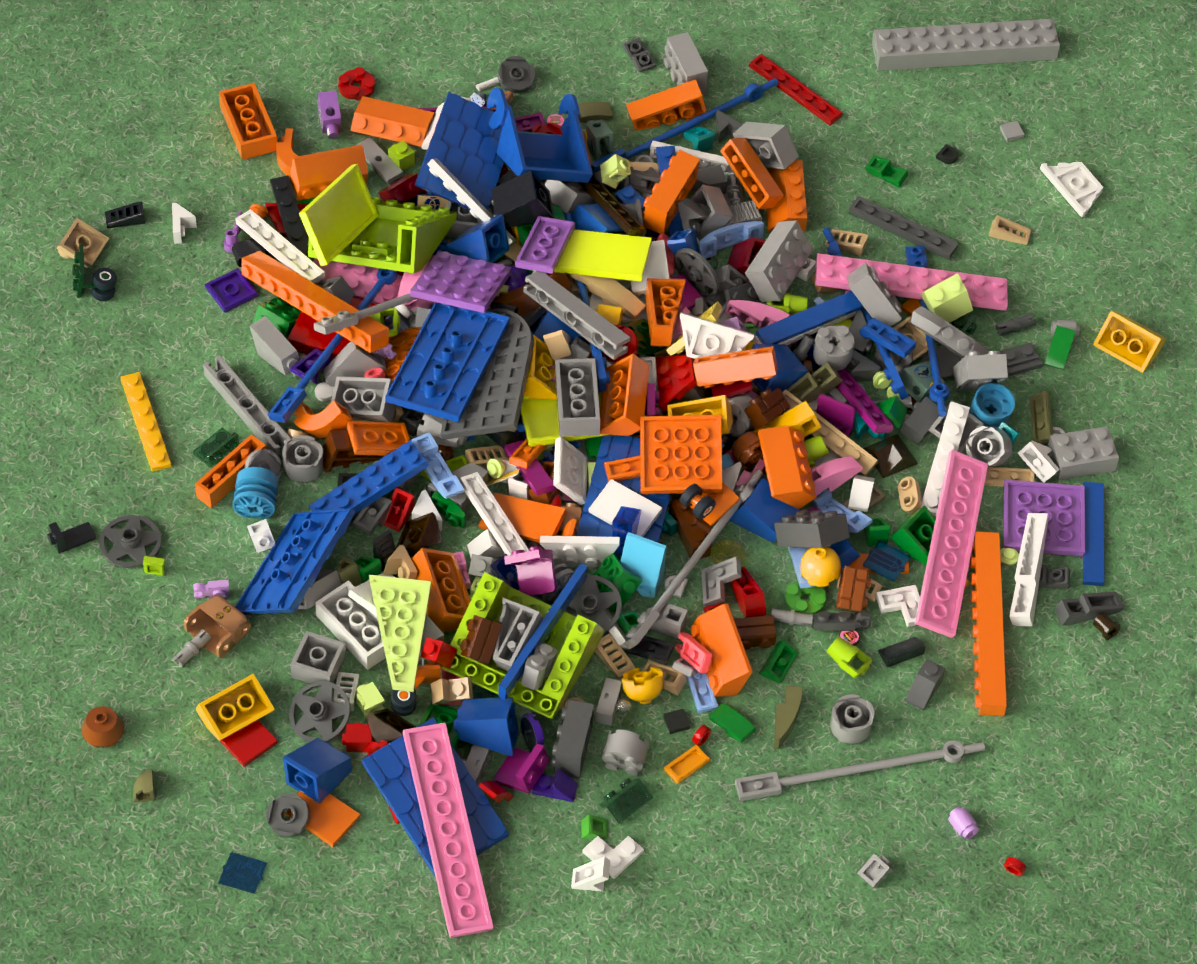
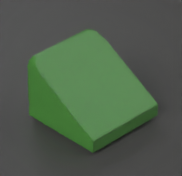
(593, 827)

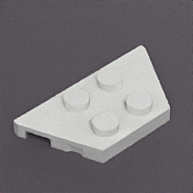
(1075, 184)
(711, 338)
(581, 549)

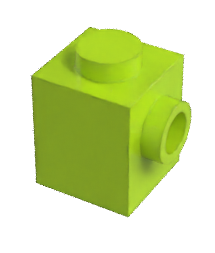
(402, 155)

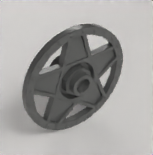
(697, 271)
(130, 541)
(594, 604)
(320, 711)

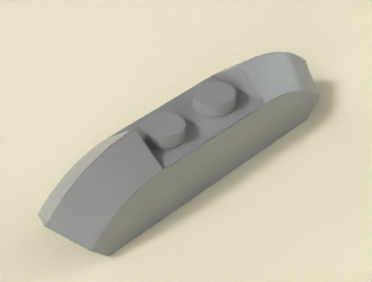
(945, 333)

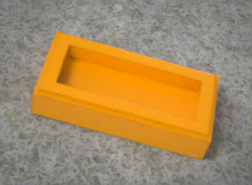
(686, 764)

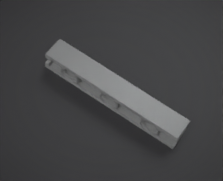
(576, 314)
(245, 405)

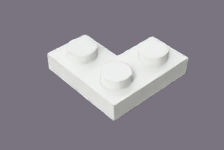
(901, 599)
(619, 857)

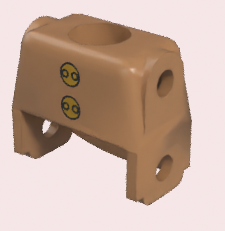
(221, 621)

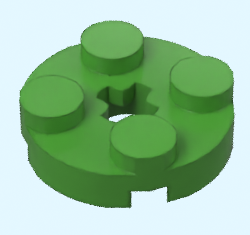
(816, 600)

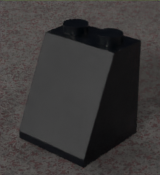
(522, 200)

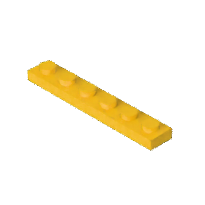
(145, 421)

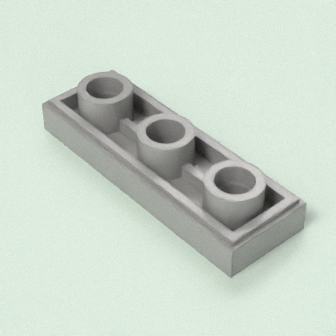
(380, 161)

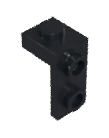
(70, 538)

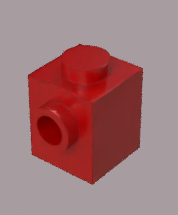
(438, 652)
(357, 737)

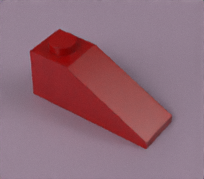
(748, 595)

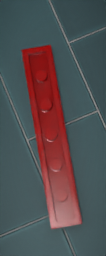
(796, 89)

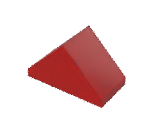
(400, 510)

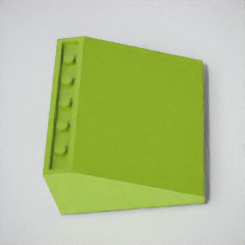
(398, 238)
(572, 637)

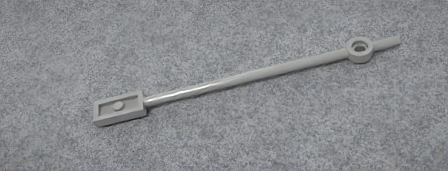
(345, 319)
(646, 620)
(769, 783)

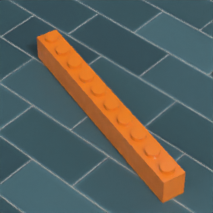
(312, 299)
(989, 624)

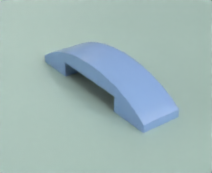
(729, 236)
(438, 470)
(855, 521)

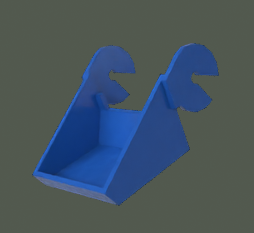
(546, 155)

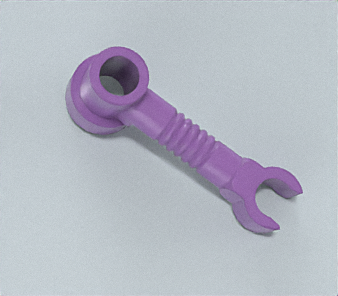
(232, 236)

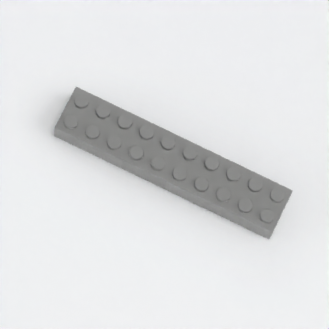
(965, 44)

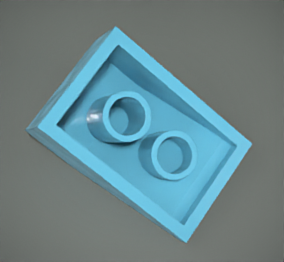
(645, 560)

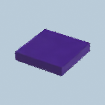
(231, 290)

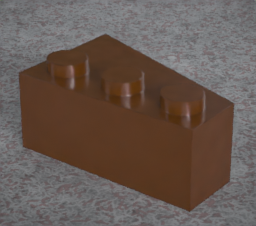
(339, 451)
(689, 528)

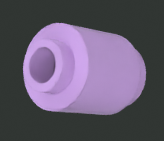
(963, 822)

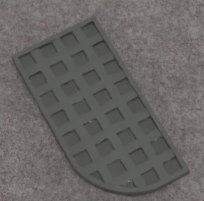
(501, 390)

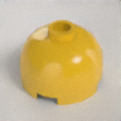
(820, 566)
(643, 685)

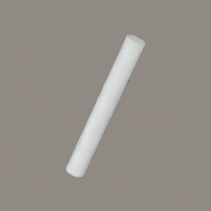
(492, 82)

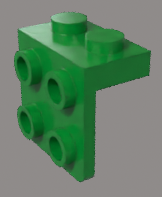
(279, 313)
(621, 578)

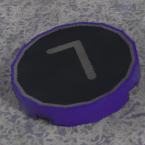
(531, 731)

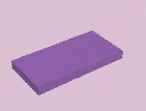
(545, 244)

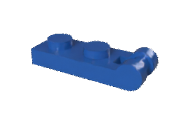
(888, 337)

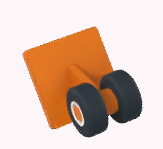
(709, 505)
(404, 702)

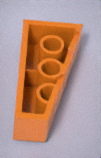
(667, 106)
(663, 307)

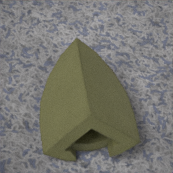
(349, 571)
(144, 787)

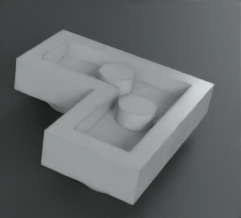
(716, 576)

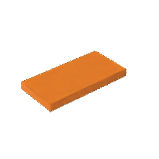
(530, 517)

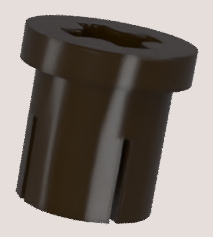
(1106, 626)

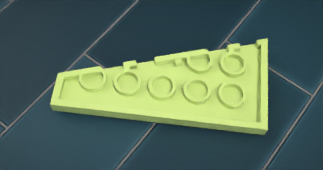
(401, 617)

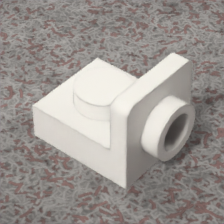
(261, 535)

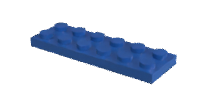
(374, 480)

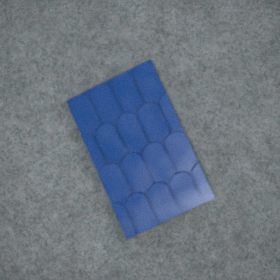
(466, 149)
(447, 361)
(611, 449)
(294, 562)
(393, 777)

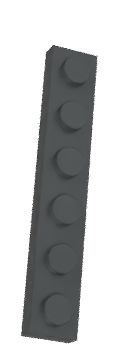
(903, 227)

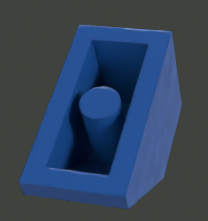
(683, 239)

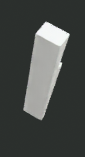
(1029, 570)

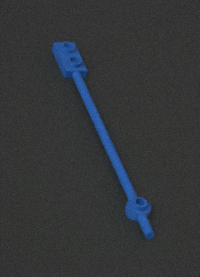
(752, 93)
(601, 363)
(890, 371)
(938, 391)
(295, 395)

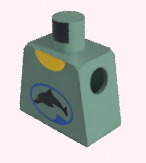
(597, 133)
(918, 380)

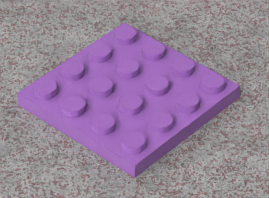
(461, 281)
(1065, 511)

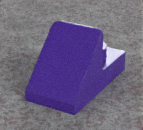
(306, 363)
(556, 787)

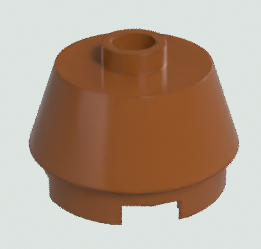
(747, 450)
(102, 727)

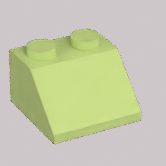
(948, 299)

